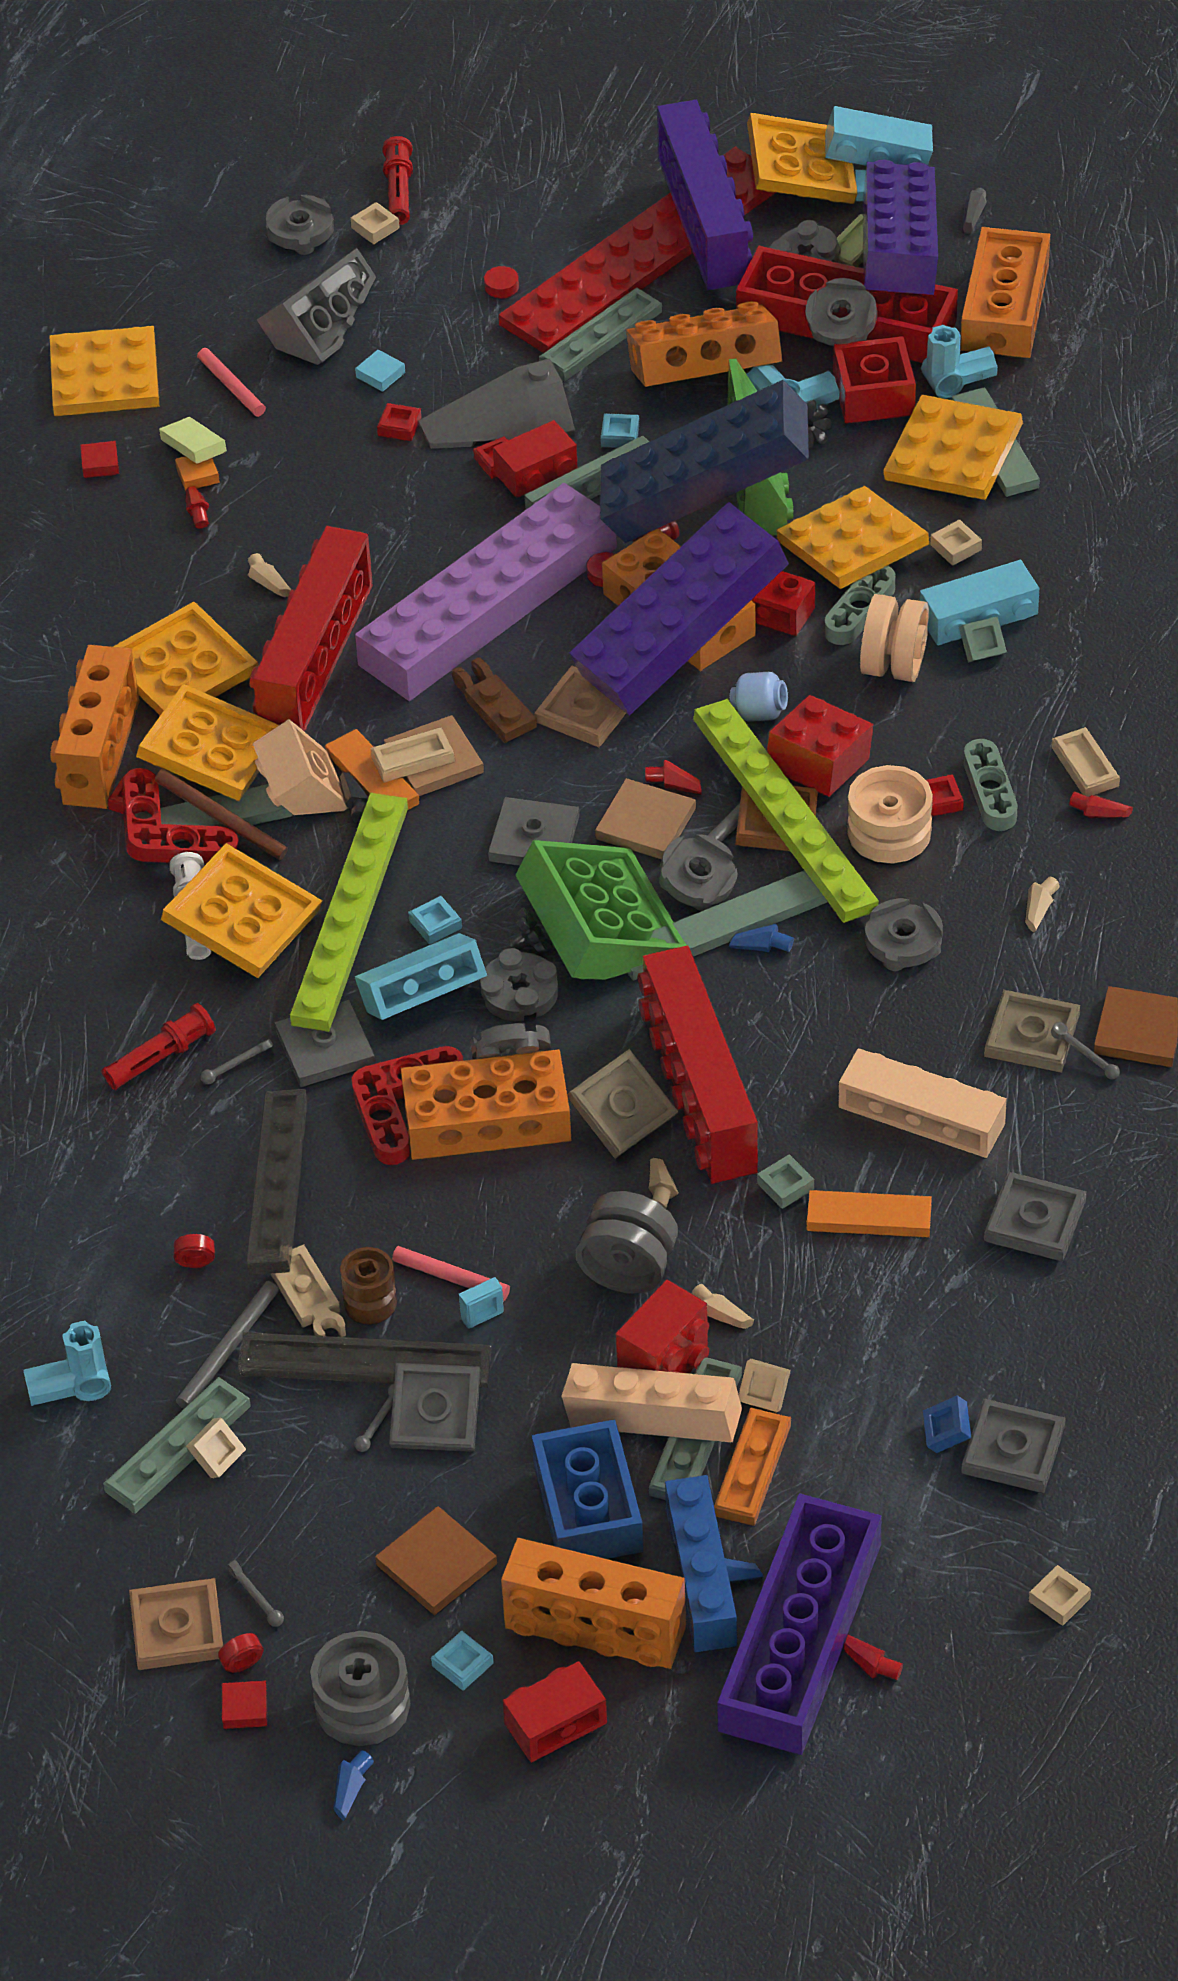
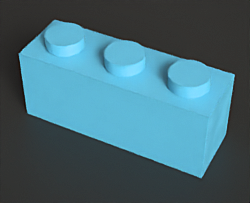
(870, 137)
(996, 592)
(420, 976)

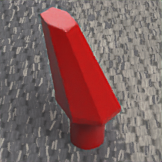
(197, 507)
(673, 778)
(1099, 807)
(872, 1659)

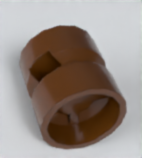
(368, 1285)

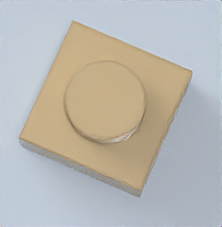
(375, 223)
(956, 542)
(764, 1385)
(216, 1447)
(1059, 1595)

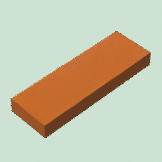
(353, 756)
(869, 1213)
(752, 1466)

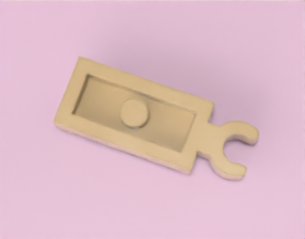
(310, 1294)

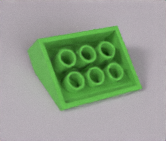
(765, 500)
(595, 906)

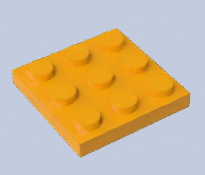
(792, 160)
(104, 371)
(953, 447)
(852, 537)
(187, 651)
(206, 742)
(241, 910)

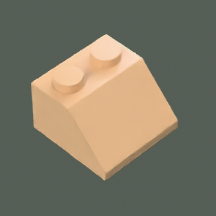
(298, 771)

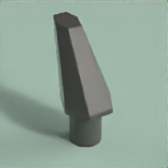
(973, 208)

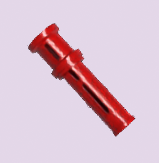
(398, 205)
(173, 1038)

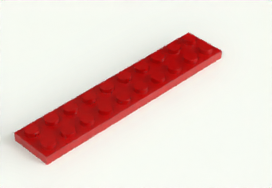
(616, 266)

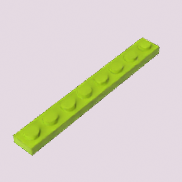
(785, 810)
(349, 912)

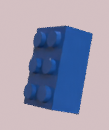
(588, 1490)

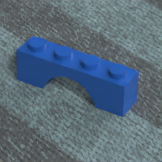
(702, 1563)

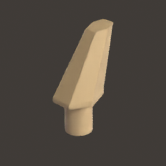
(267, 575)
(1039, 900)
(661, 1182)
(722, 1309)

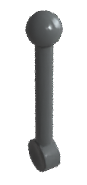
(1060, 1031)
(208, 1076)
(362, 1443)
(275, 1617)

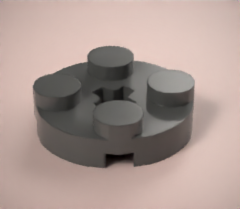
(284, 224)
(810, 238)
(837, 294)
(693, 889)
(898, 950)
(515, 968)
(510, 1040)

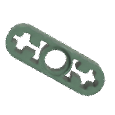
(862, 590)
(986, 797)

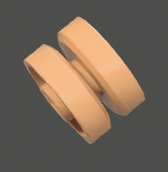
(894, 637)
(889, 814)

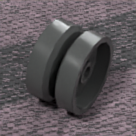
(626, 1242)
(360, 1688)

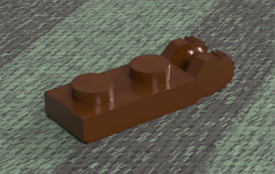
(494, 701)

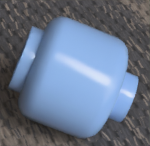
(759, 696)

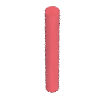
(231, 381)
(442, 1269)

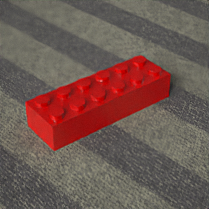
(786, 281)
(313, 628)
(699, 1065)

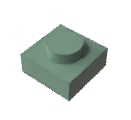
(982, 639)
(785, 1181)

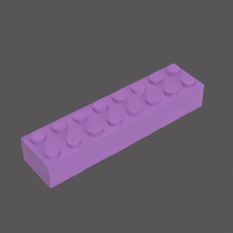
(484, 592)

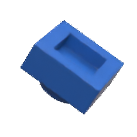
(947, 1424)

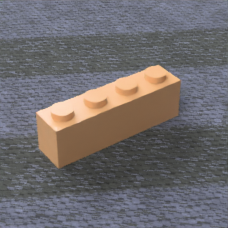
(922, 1102)
(653, 1402)

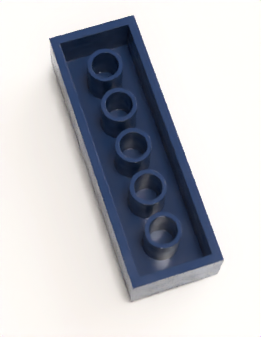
(704, 461)

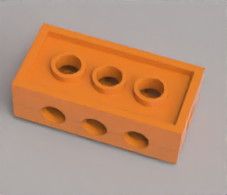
(1001, 257)
(703, 344)
(638, 561)
(95, 726)
(486, 1104)
(595, 1589)

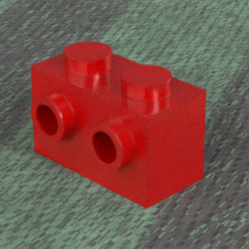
(535, 458)
(785, 603)
(554, 1711)

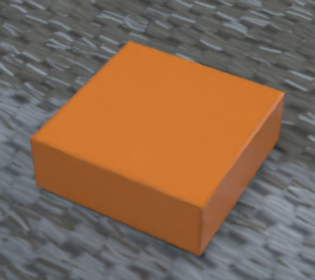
(196, 474)

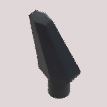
(354, 796)

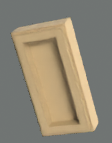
(412, 754)
(1085, 762)

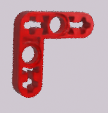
(154, 832)
(388, 1090)

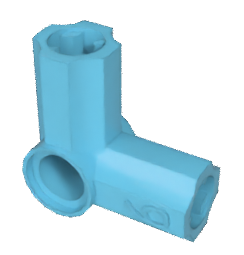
(948, 369)
(819, 388)
(80, 1375)

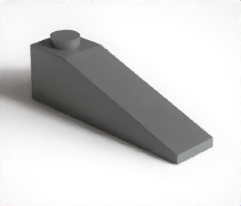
(320, 312)
(501, 408)

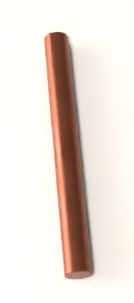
(221, 814)

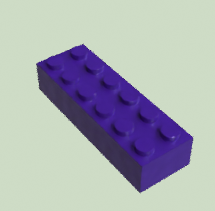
(703, 194)
(900, 227)
(679, 608)
(799, 1624)

